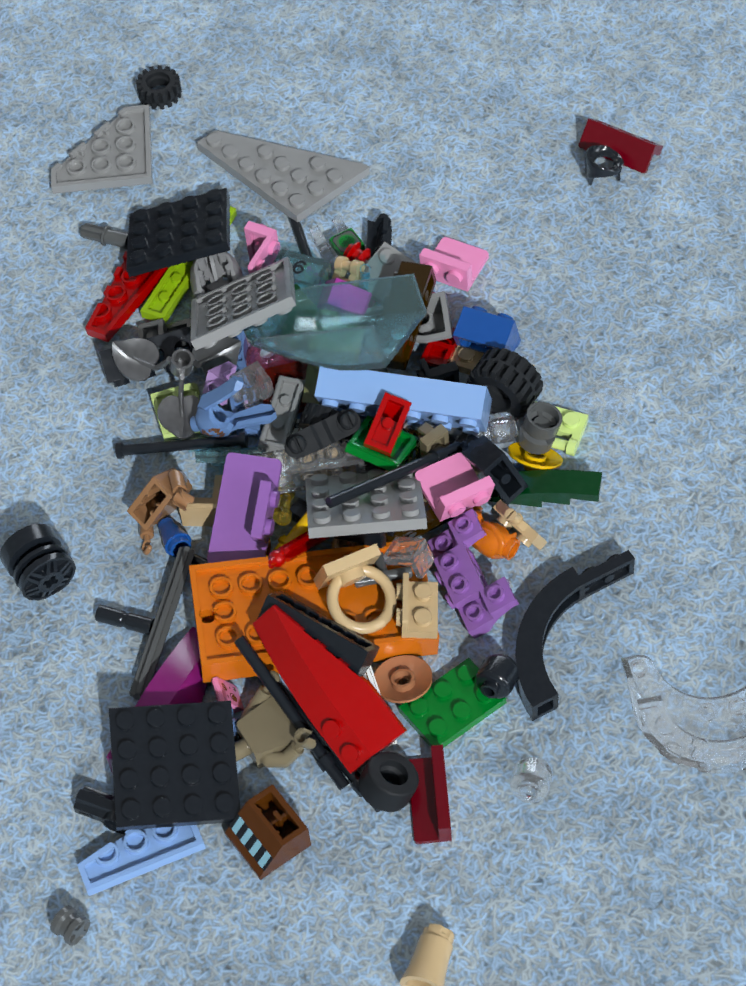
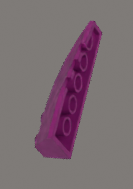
(177, 679)

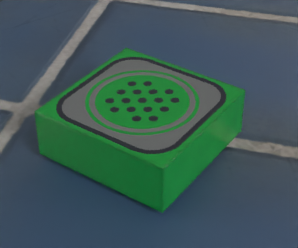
(343, 240)

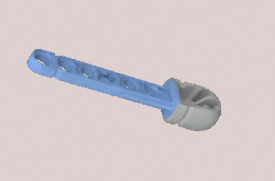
(214, 269)

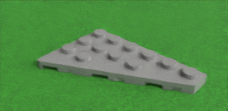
(284, 176)

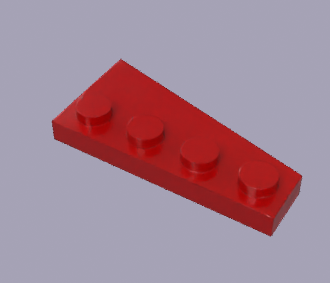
(121, 301)

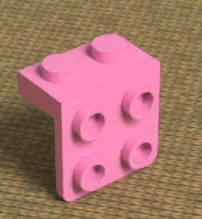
(261, 245)
(455, 262)
(453, 486)

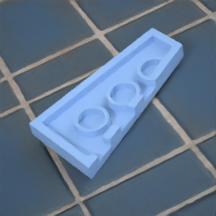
(137, 854)

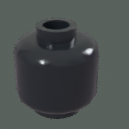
(497, 676)

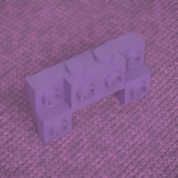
(462, 576)

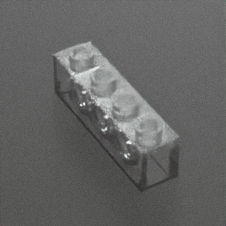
(328, 461)

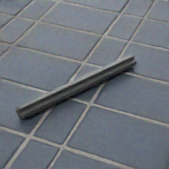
(162, 622)

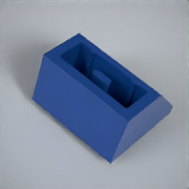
(485, 331)

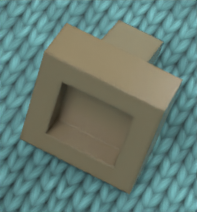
(432, 437)

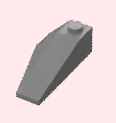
(437, 321)

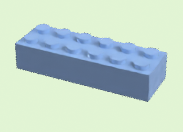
(432, 399)

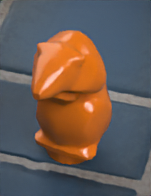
(498, 541)

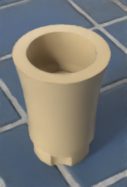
(430, 958)

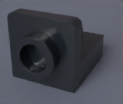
(444, 372)

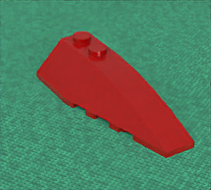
(333, 697)

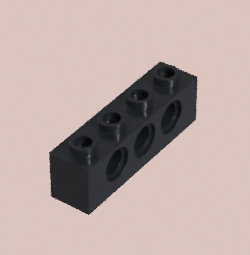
(163, 342)

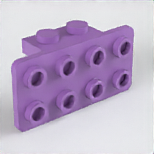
(245, 508)

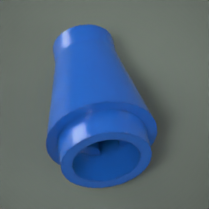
(173, 536)

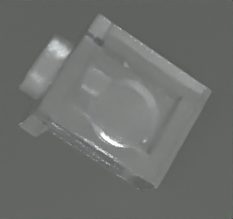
(410, 552)

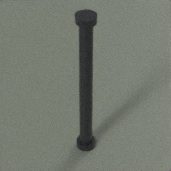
(181, 445)

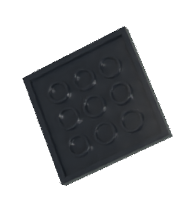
(178, 232)
(173, 765)

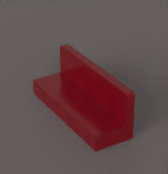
(633, 149)
(430, 799)

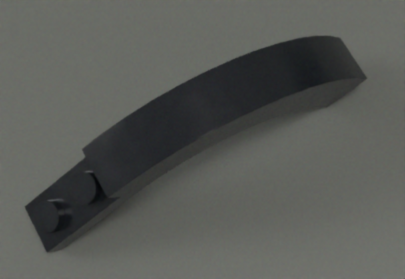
(543, 612)

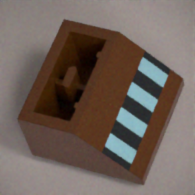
(268, 832)

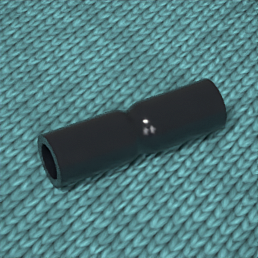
(123, 619)

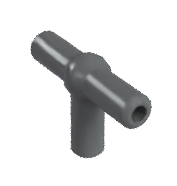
(393, 574)

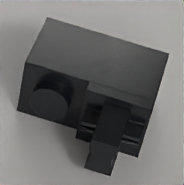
(492, 461)

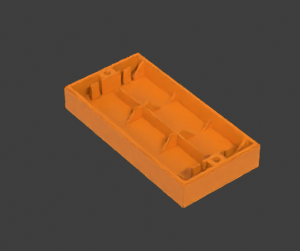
(232, 593)

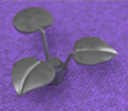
(138, 356)

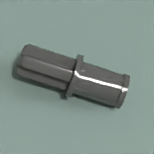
(104, 235)

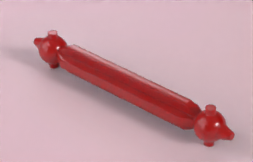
(293, 549)

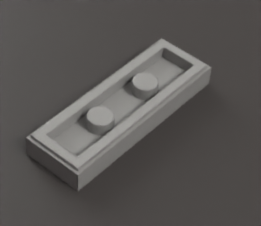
(286, 403)

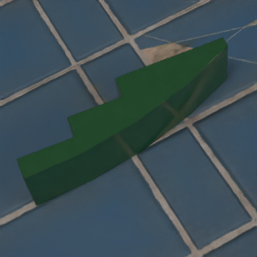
(557, 487)

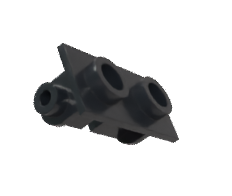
(378, 233)

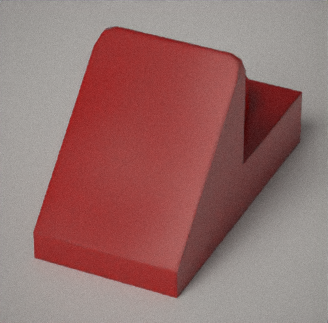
(387, 424)

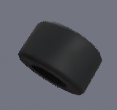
(396, 770)

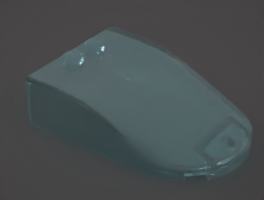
(345, 323)

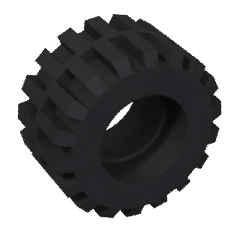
(509, 379)

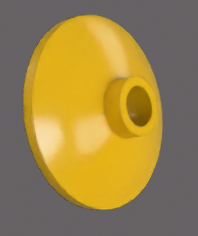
(531, 461)

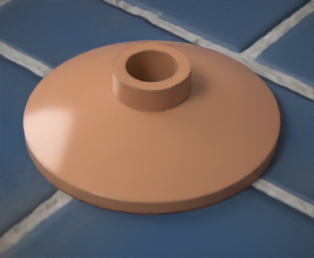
(403, 678)

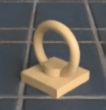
(348, 571)

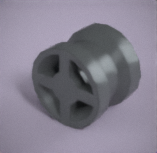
(70, 925)

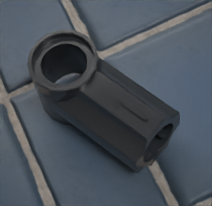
(97, 806)

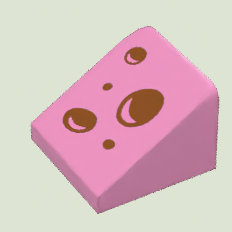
(227, 692)

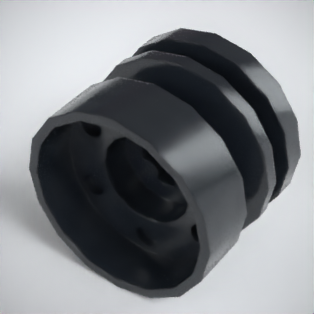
(37, 561)

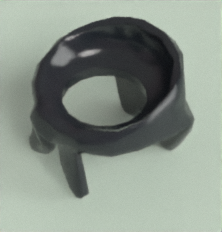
(594, 171)

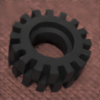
(155, 78)

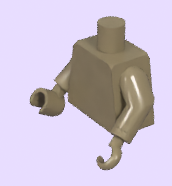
(268, 733)

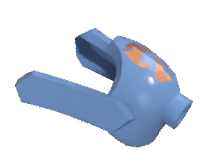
(216, 422)

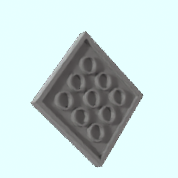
(242, 304)
(384, 509)

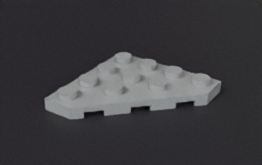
(113, 158)

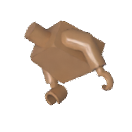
(158, 501)

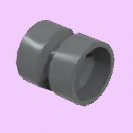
(539, 428)

